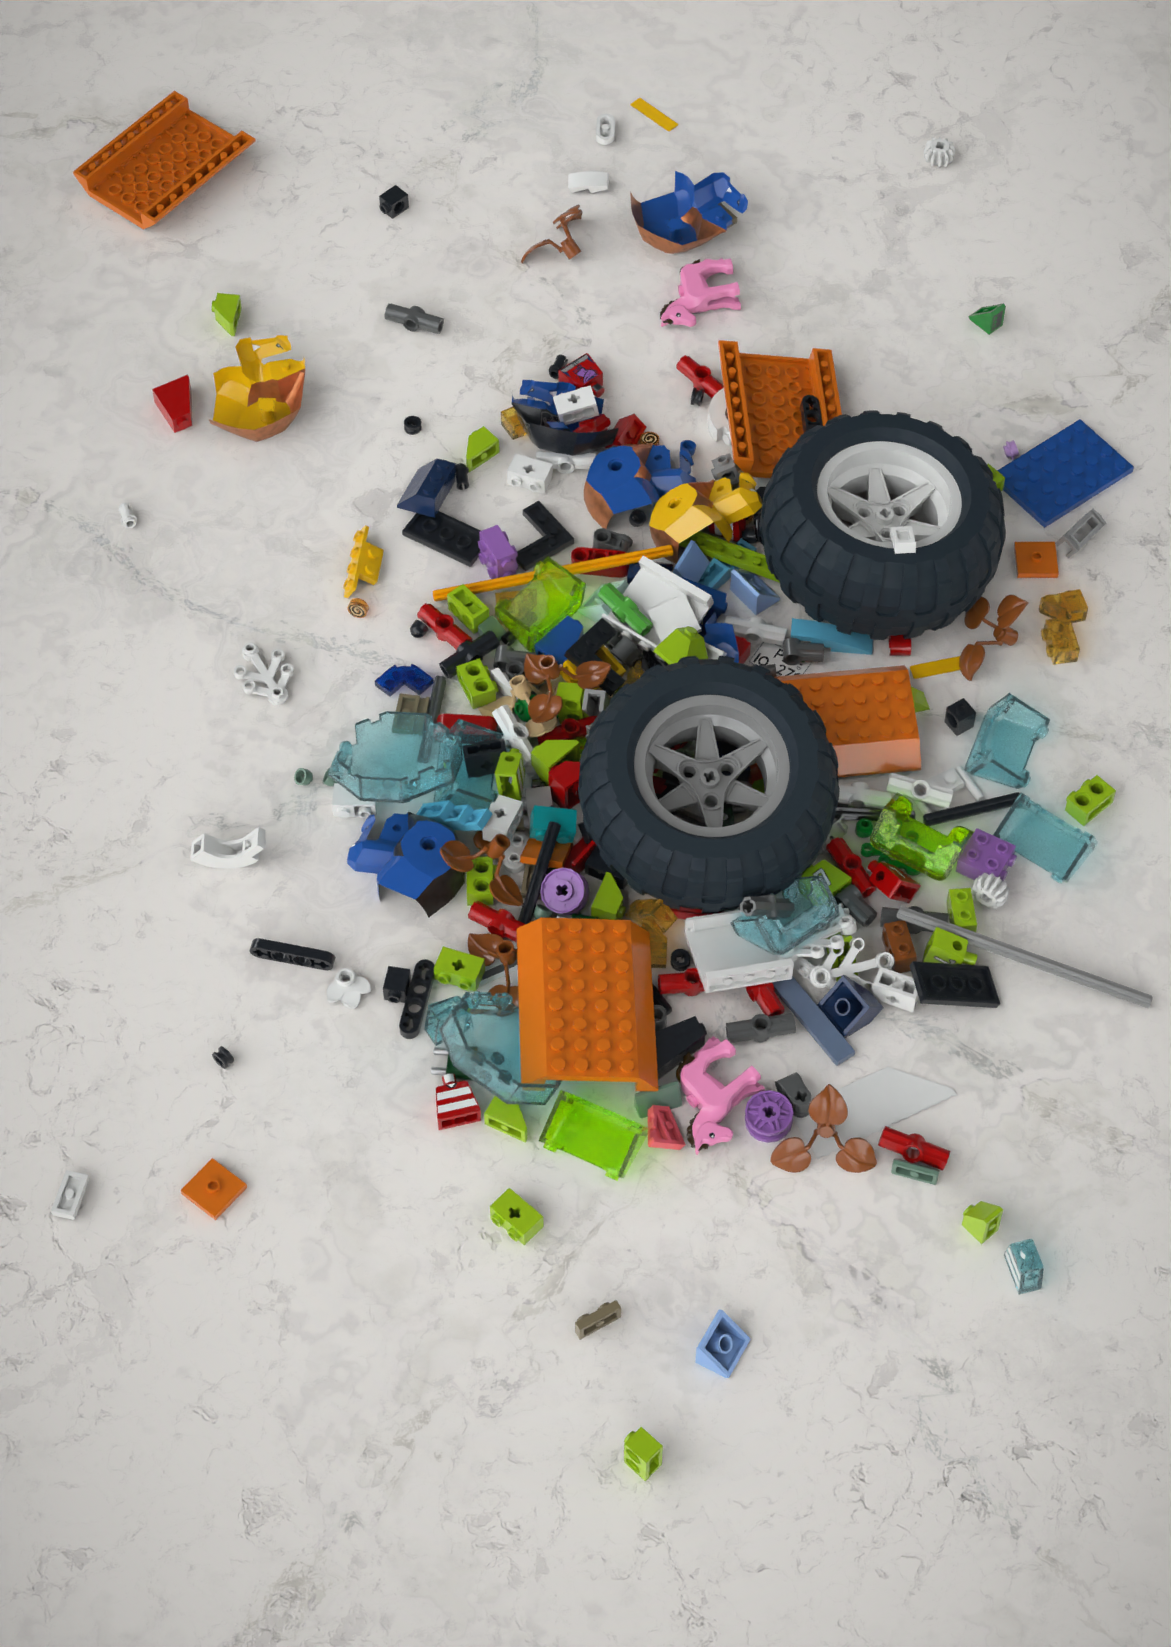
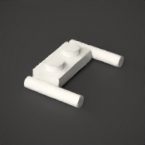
(951, 779)

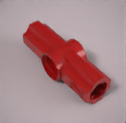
(699, 375)
(596, 424)
(442, 625)
(568, 730)
(846, 858)
(497, 922)
(679, 983)
(766, 999)
(925, 1152)

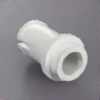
(128, 519)

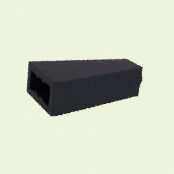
(676, 1042)

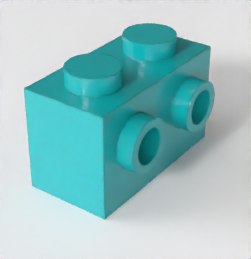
(543, 815)

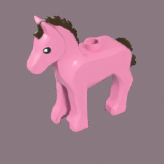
(697, 296)
(710, 1095)

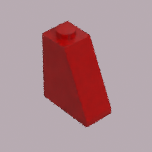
(175, 402)

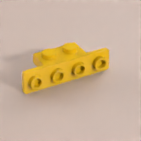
(364, 563)

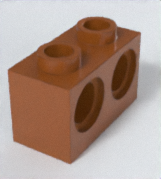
(899, 945)

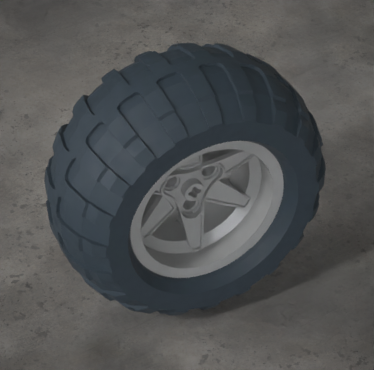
(708, 704)

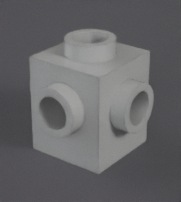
(725, 467)

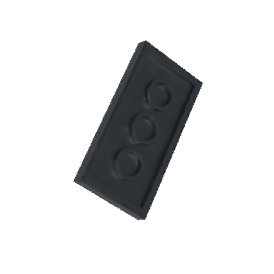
(445, 536)
(954, 984)

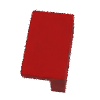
(629, 430)
(579, 855)

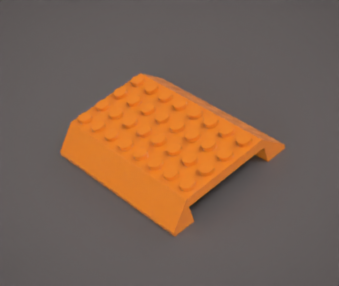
(159, 161)
(765, 402)
(865, 717)
(586, 1002)

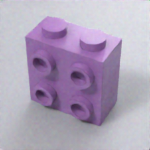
(497, 553)
(986, 855)

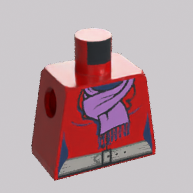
(583, 373)

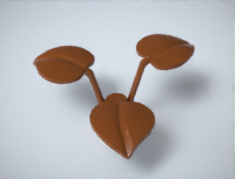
(568, 245)
(1008, 612)
(545, 667)
(458, 858)
(494, 947)
(826, 1110)

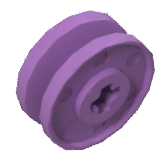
(574, 883)
(757, 1113)

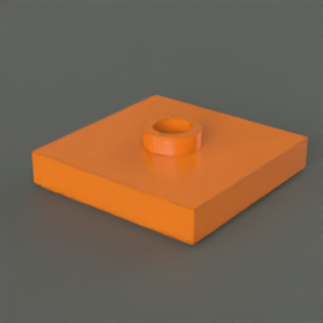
(1036, 560)
(559, 855)
(213, 1189)

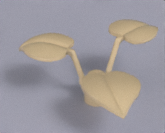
(522, 689)

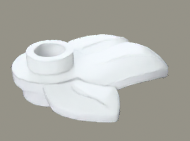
(349, 991)

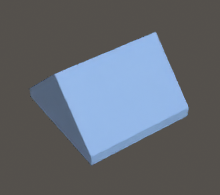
(691, 563)
(752, 590)
(721, 1345)

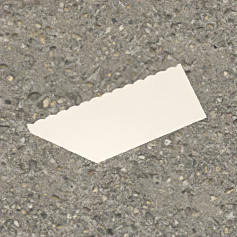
(876, 1103)

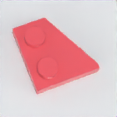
(663, 1129)

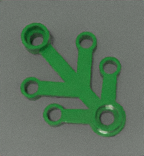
(863, 830)

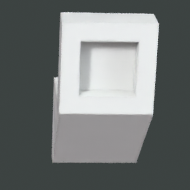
(903, 539)

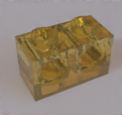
(1060, 640)

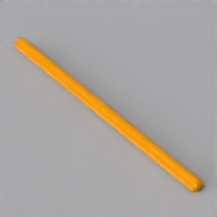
(574, 568)

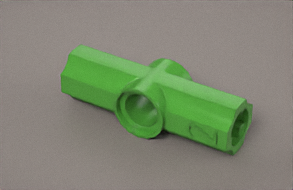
(625, 609)

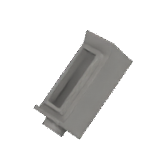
(1094, 520)
(595, 701)

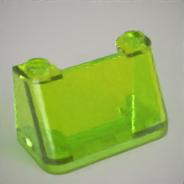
(541, 603)
(916, 843)
(593, 1134)

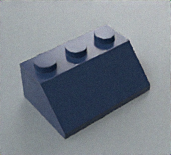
(429, 488)

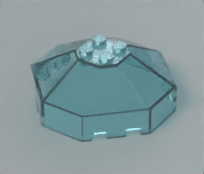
(397, 758)
(486, 1047)

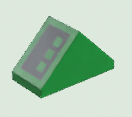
(989, 317)

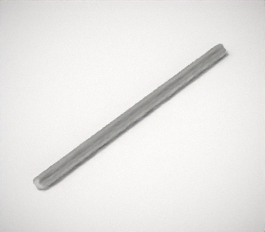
(1028, 958)

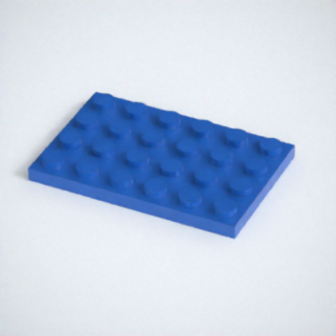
(1063, 473)

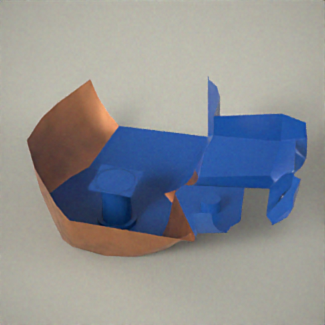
(689, 214)
(632, 478)

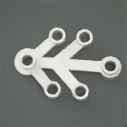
(264, 675)
(817, 941)
(846, 966)

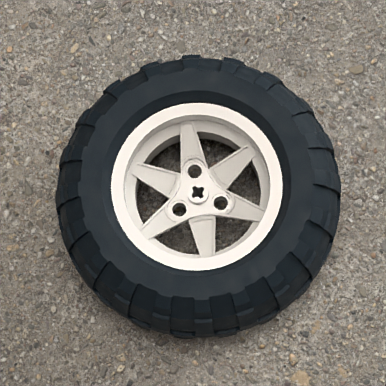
(878, 476)

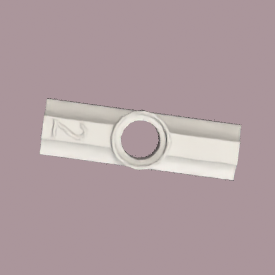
(566, 463)
(757, 631)
(514, 732)
(933, 794)
(861, 796)

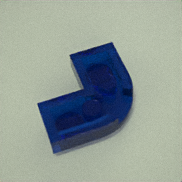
(411, 676)

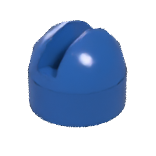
(690, 445)

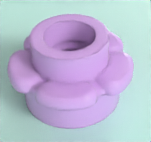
(1011, 449)

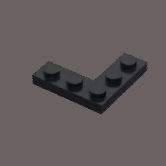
(554, 537)
(586, 648)

